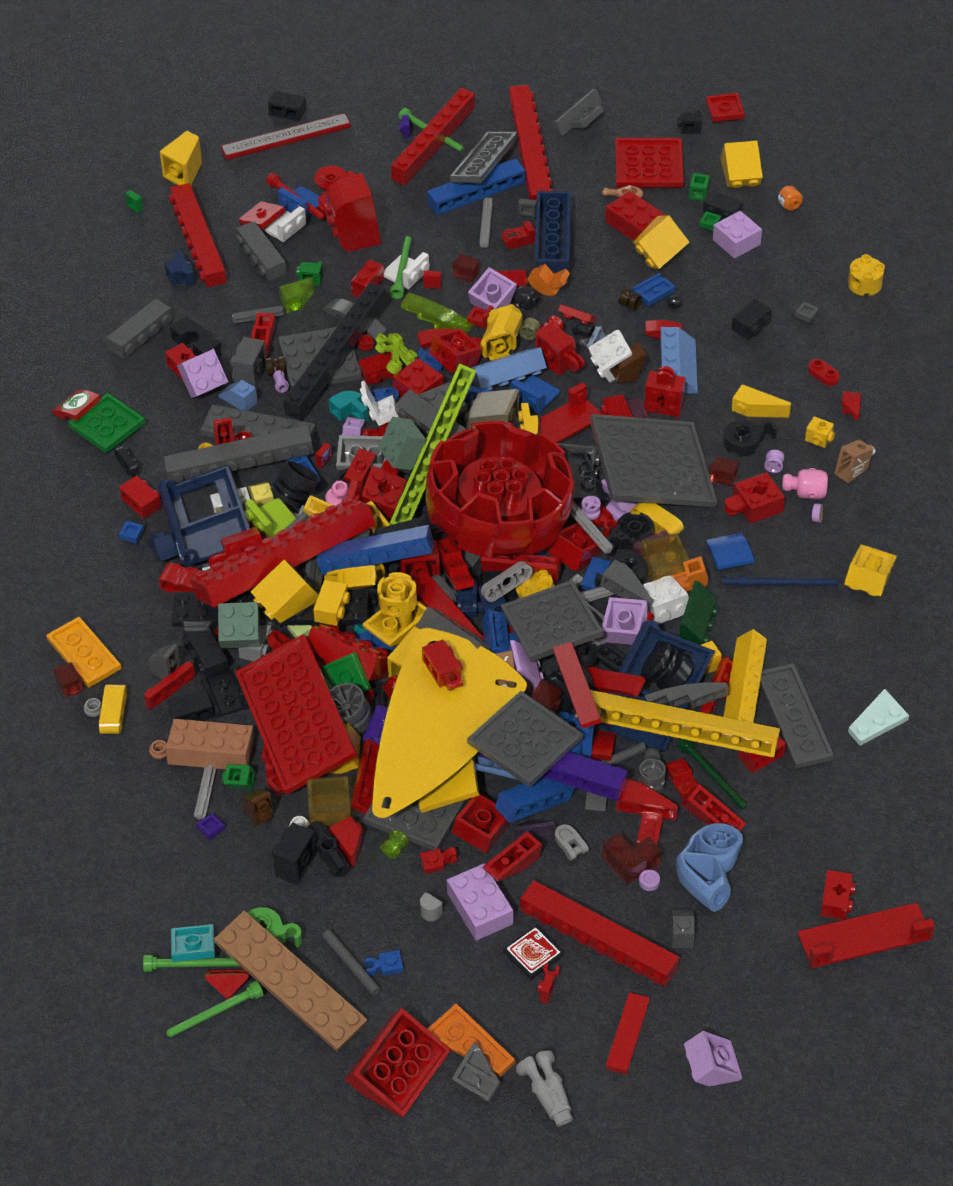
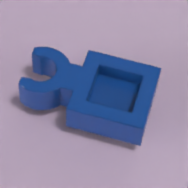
(428, 359)
(388, 963)

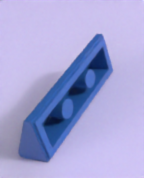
(496, 631)

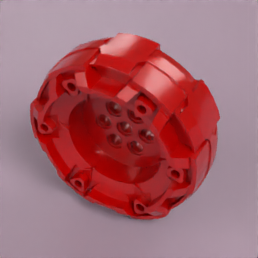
(499, 489)

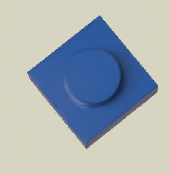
(131, 532)

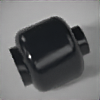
(526, 297)

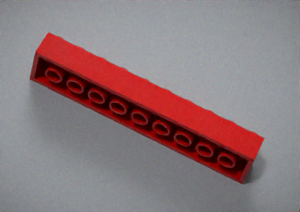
(293, 545)

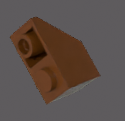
(630, 368)
(258, 806)

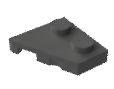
(477, 1074)

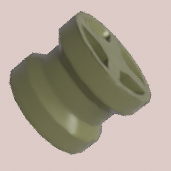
(529, 328)

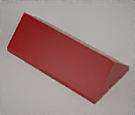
(537, 562)

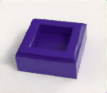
(210, 826)

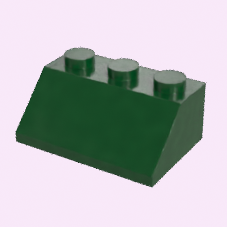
(698, 615)

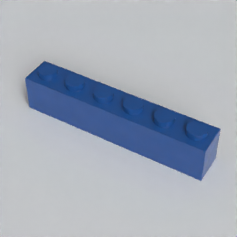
(456, 195)
(377, 549)

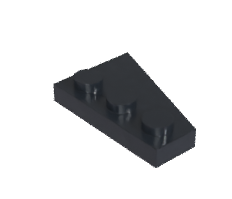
(584, 477)

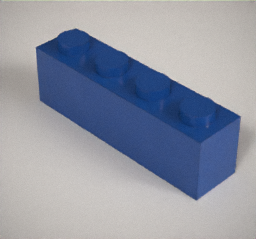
(526, 801)

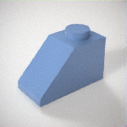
(240, 395)

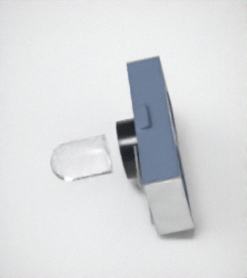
(597, 335)

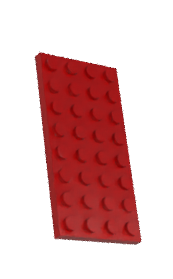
(296, 714)

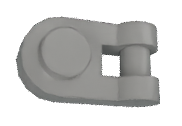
(567, 835)

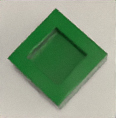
(134, 201)
(708, 220)

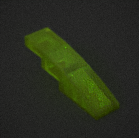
(435, 313)

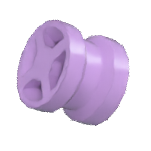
(774, 461)
(591, 507)

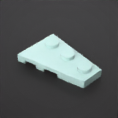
(878, 718)

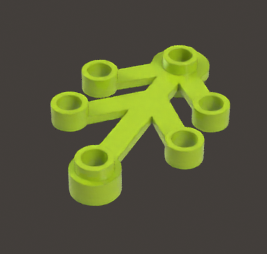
(396, 346)

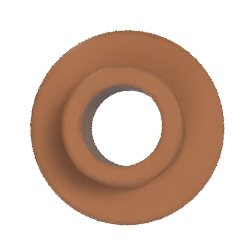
(155, 747)

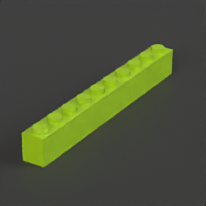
(439, 431)

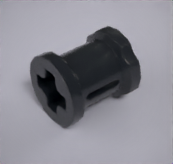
(583, 329)

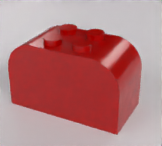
(352, 213)

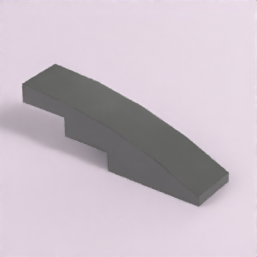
(694, 694)

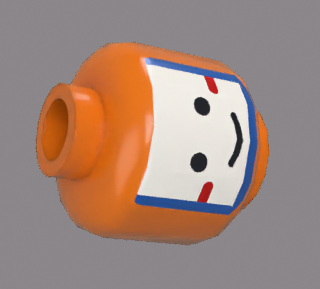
(790, 198)

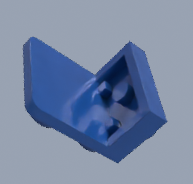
(292, 202)
(535, 393)

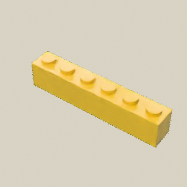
(745, 676)

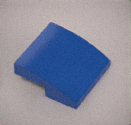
(730, 551)

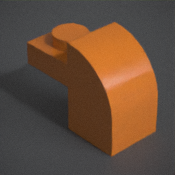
(546, 281)
(693, 572)

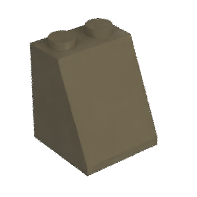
(494, 407)

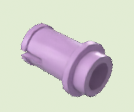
(281, 384)
(615, 511)

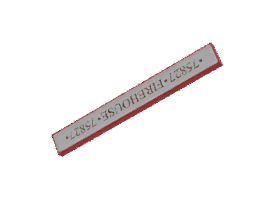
(285, 136)

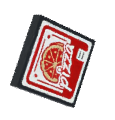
(532, 951)

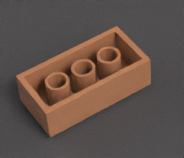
(209, 744)

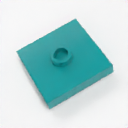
(192, 943)

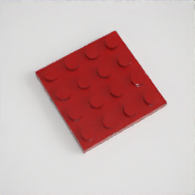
(649, 162)

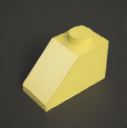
(261, 493)

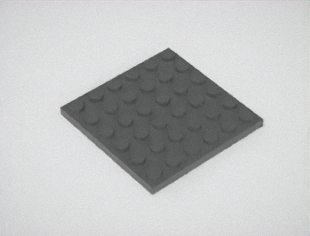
(652, 461)

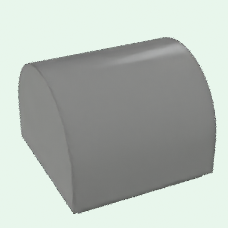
(430, 907)

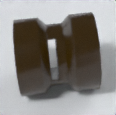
(630, 299)
(279, 362)

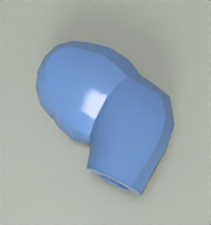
(707, 860)

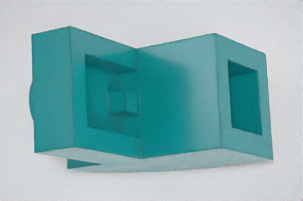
(347, 404)

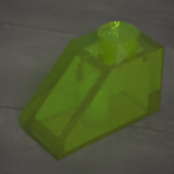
(296, 294)

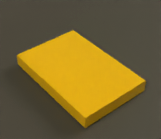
(458, 787)

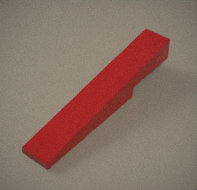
(576, 685)

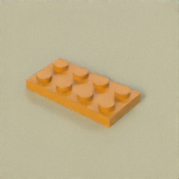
(87, 653)

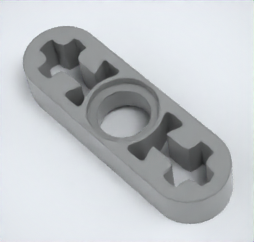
(514, 582)

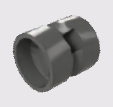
(652, 774)

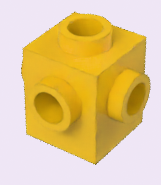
(819, 432)

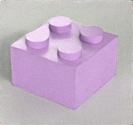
(737, 234)
(202, 373)

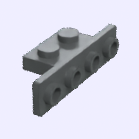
(581, 113)

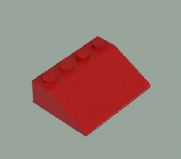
(398, 1063)

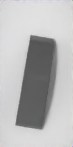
(340, 307)

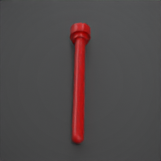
(274, 181)

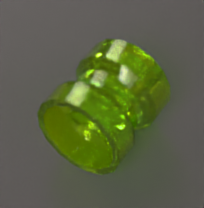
(394, 844)

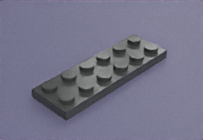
(484, 157)
(254, 423)
(795, 716)

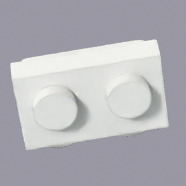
(287, 224)
(413, 271)
(609, 352)
(380, 411)
(668, 599)

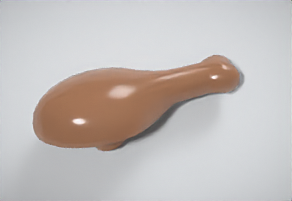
(619, 192)

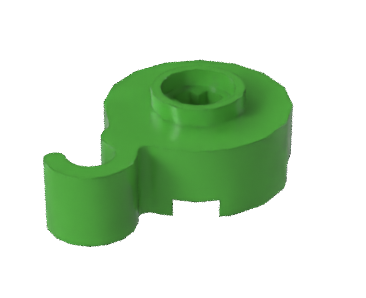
(272, 923)

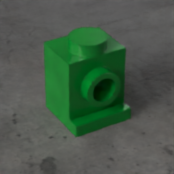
(699, 187)
(309, 270)
(233, 772)

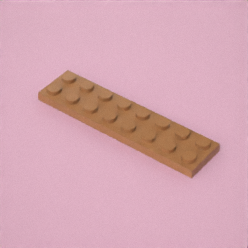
(290, 981)

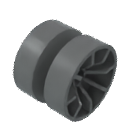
(352, 706)

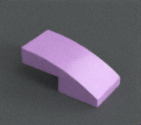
(353, 426)

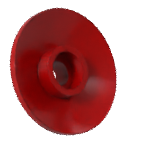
(327, 175)

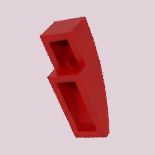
(264, 329)

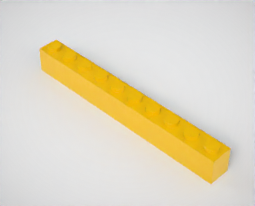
(686, 724)

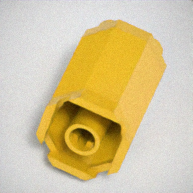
(501, 332)

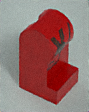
(519, 236)

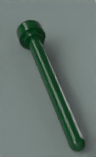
(688, 747)

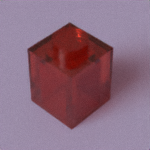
(466, 267)
(723, 471)
(68, 679)

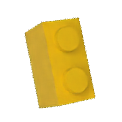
(331, 603)

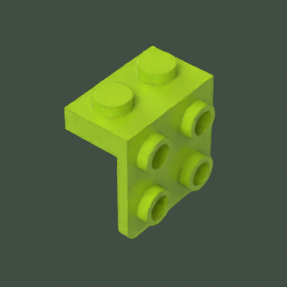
(270, 517)

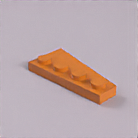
(460, 1031)

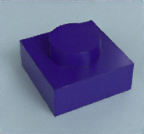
(404, 126)

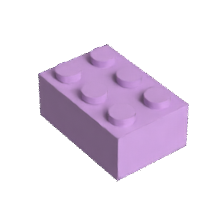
(479, 902)

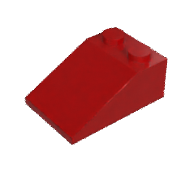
(575, 547)

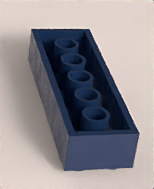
(553, 230)

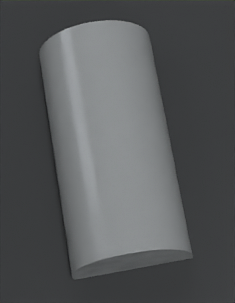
(349, 445)

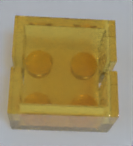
(664, 556)
(328, 799)

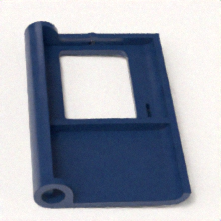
(202, 537)
(642, 646)

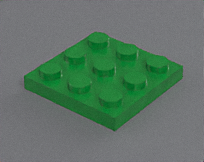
(107, 423)

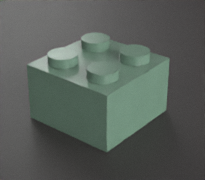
(401, 443)
(239, 625)

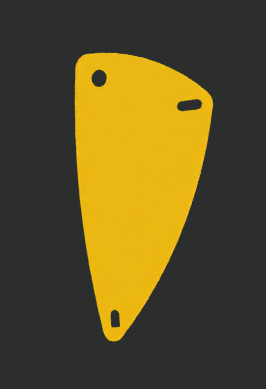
(430, 725)

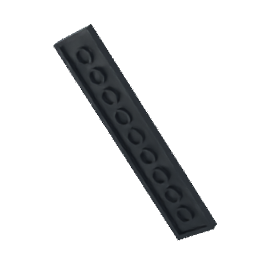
(193, 612)

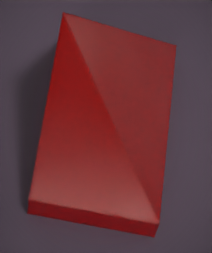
(227, 980)

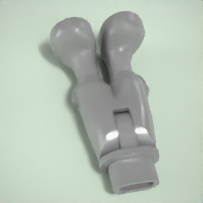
(548, 1091)

